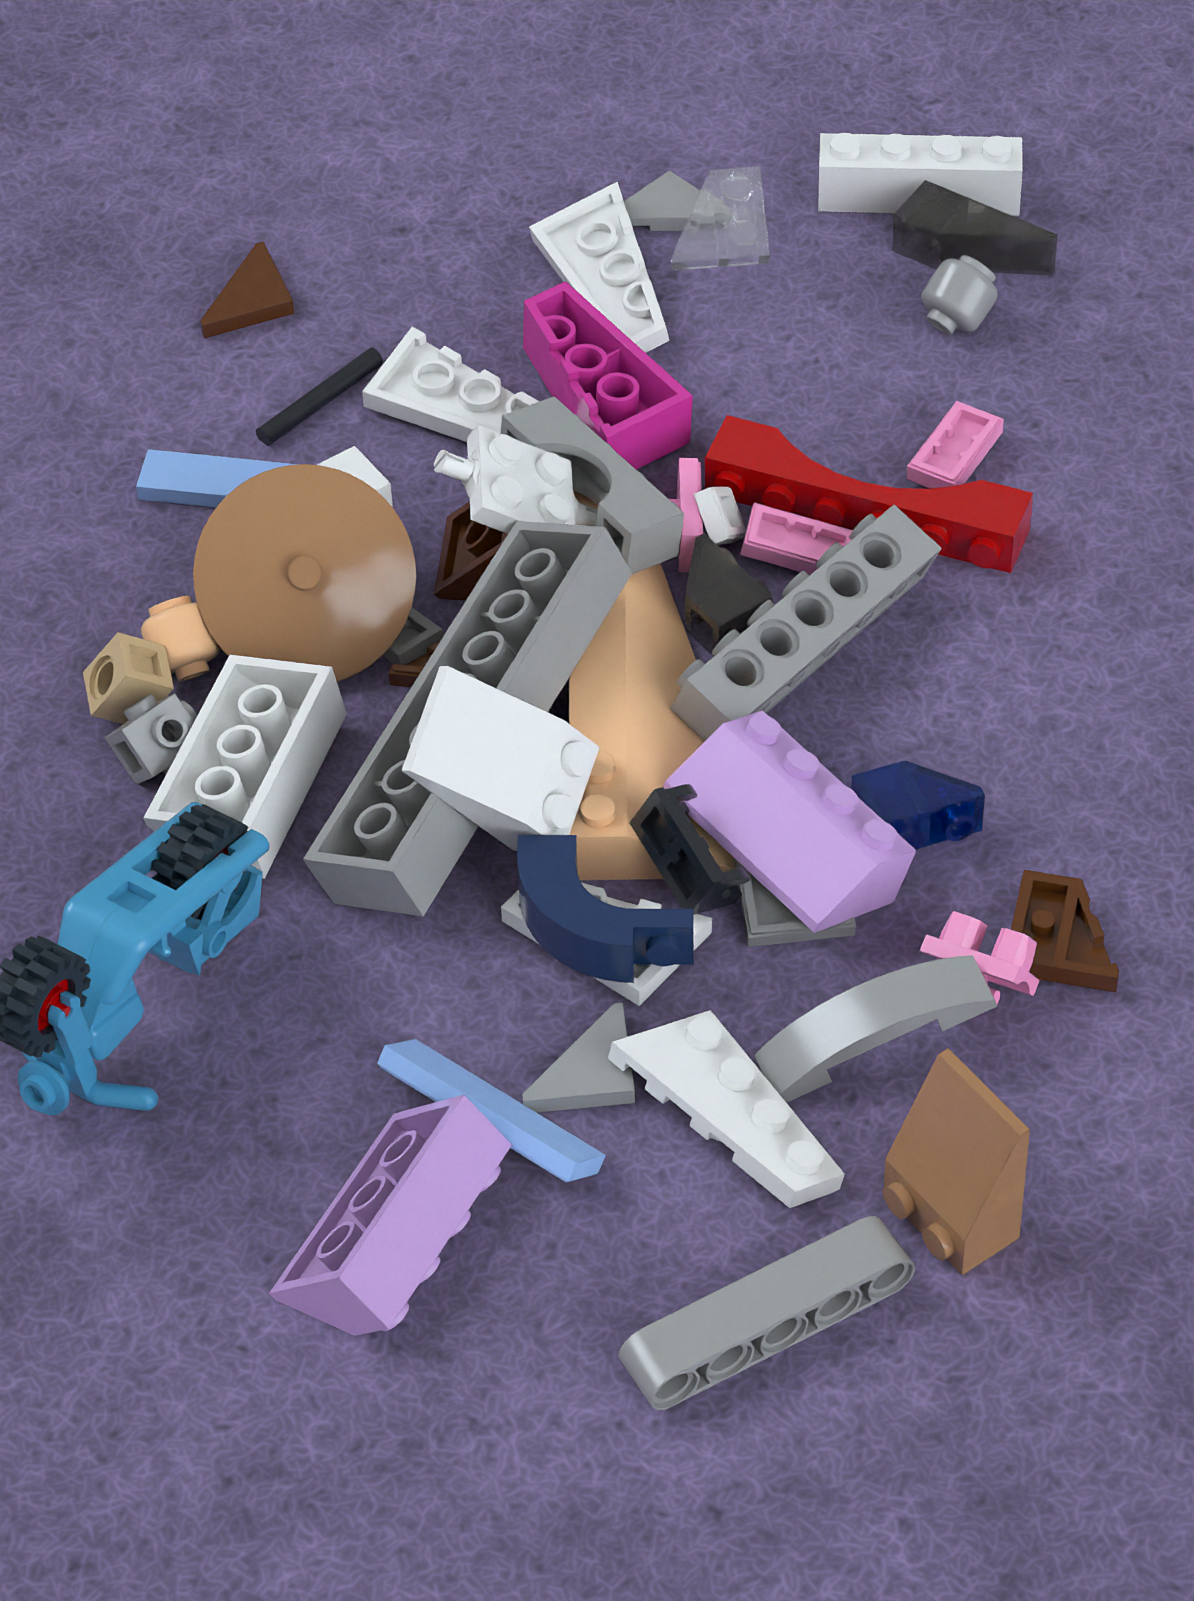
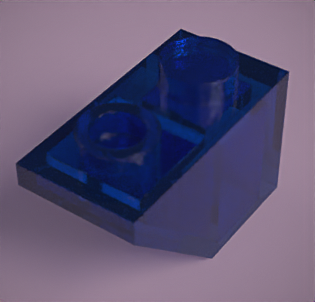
(922, 802)

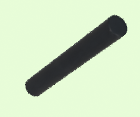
(319, 396)

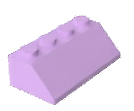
(793, 823)
(394, 1217)

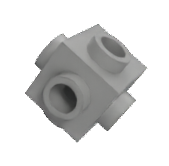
(151, 735)

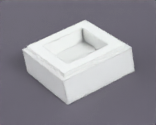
(720, 515)

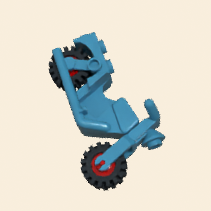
(79, 995)

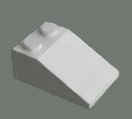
(499, 759)

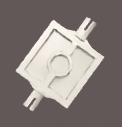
(514, 482)

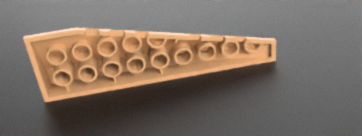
(623, 705)

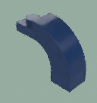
(586, 931)

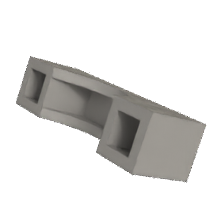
(630, 508)

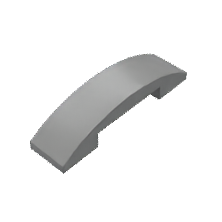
(870, 1016)

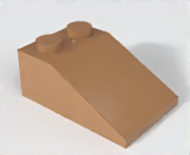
(959, 1167)

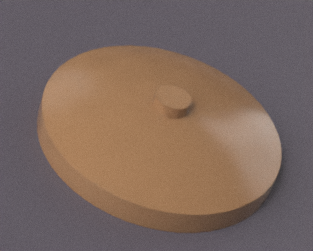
(305, 570)

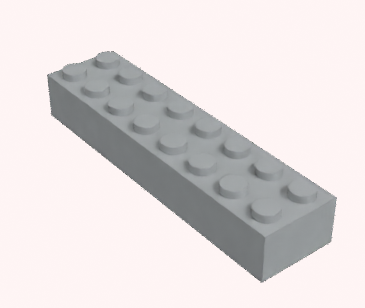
(517, 632)

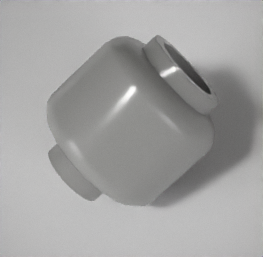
(959, 295)

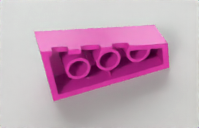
(605, 377)

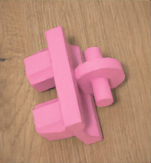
(1009, 959)

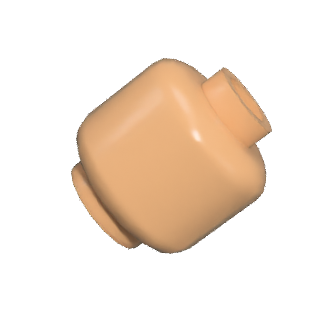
(184, 634)

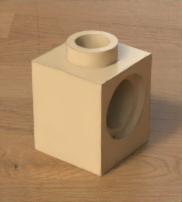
(126, 674)

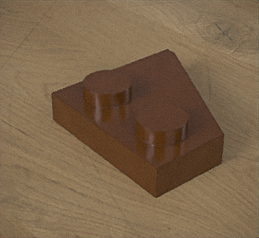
(1067, 934)

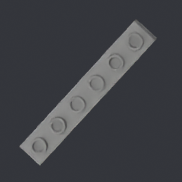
(808, 624)

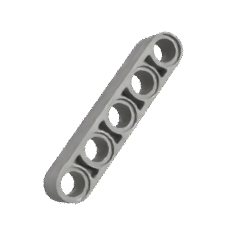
(766, 1312)

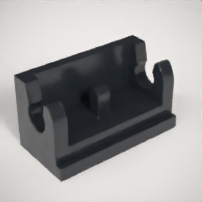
(682, 853)

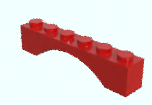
(969, 521)

